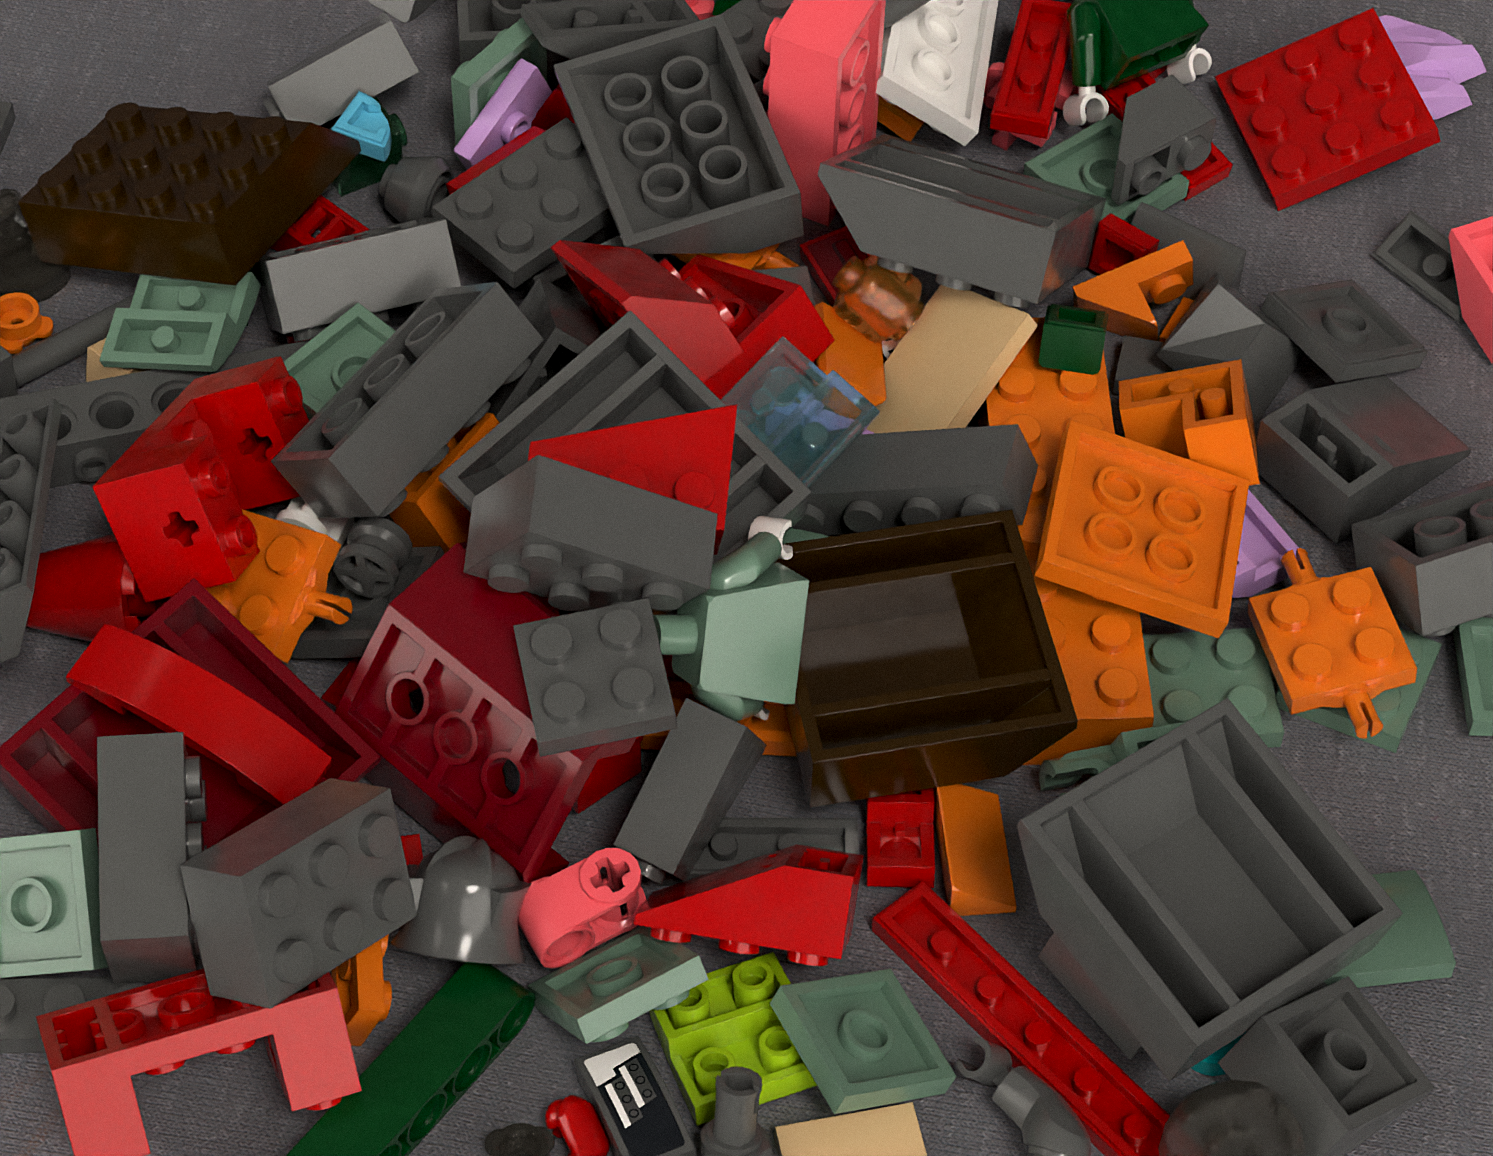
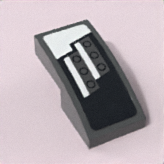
(633, 1102)

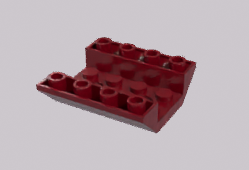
(449, 759)

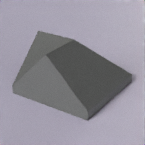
(1227, 328)

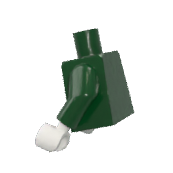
(1126, 40)

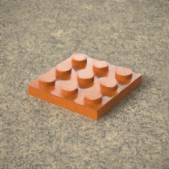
(1143, 529)

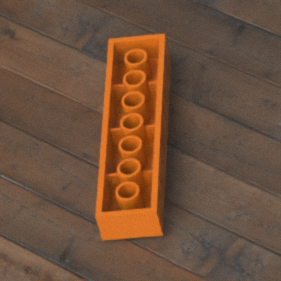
(1094, 638)

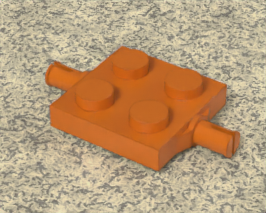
(284, 585)
(1332, 641)

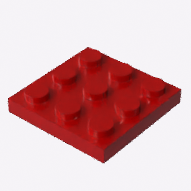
(1327, 109)

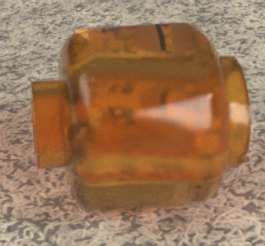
(877, 299)

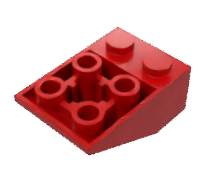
(782, 900)

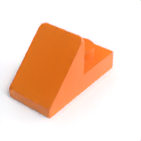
(1130, 288)

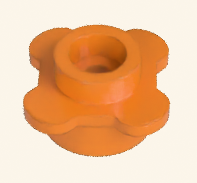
(21, 322)

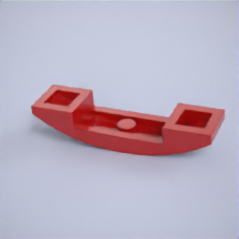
(212, 714)

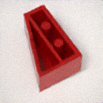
(670, 456)

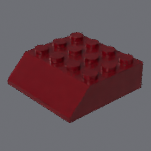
(54, 755)

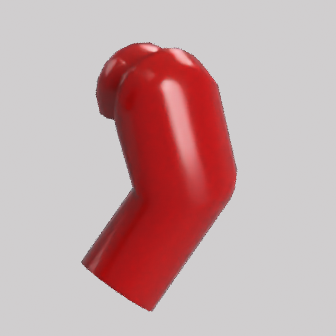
(578, 1125)

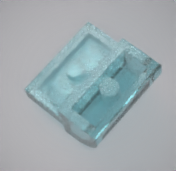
(800, 410)

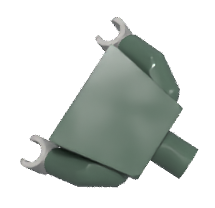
(746, 631)

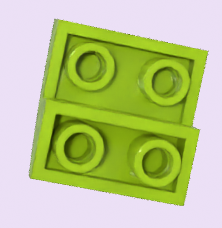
(728, 1026)

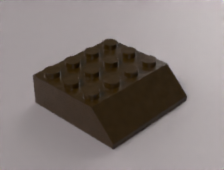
(181, 191)
(922, 660)

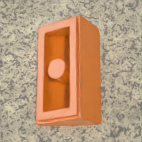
(853, 357)
(973, 851)

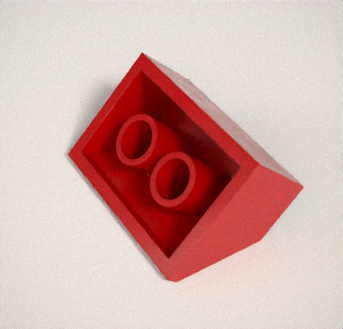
(672, 308)

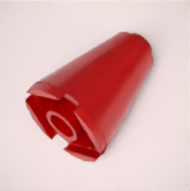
(85, 588)

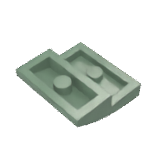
(179, 324)
(1413, 947)

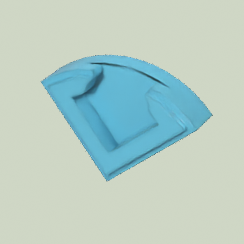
(368, 125)

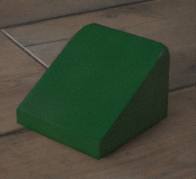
(1073, 339)

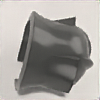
(465, 905)

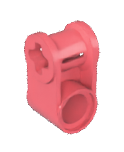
(577, 908)

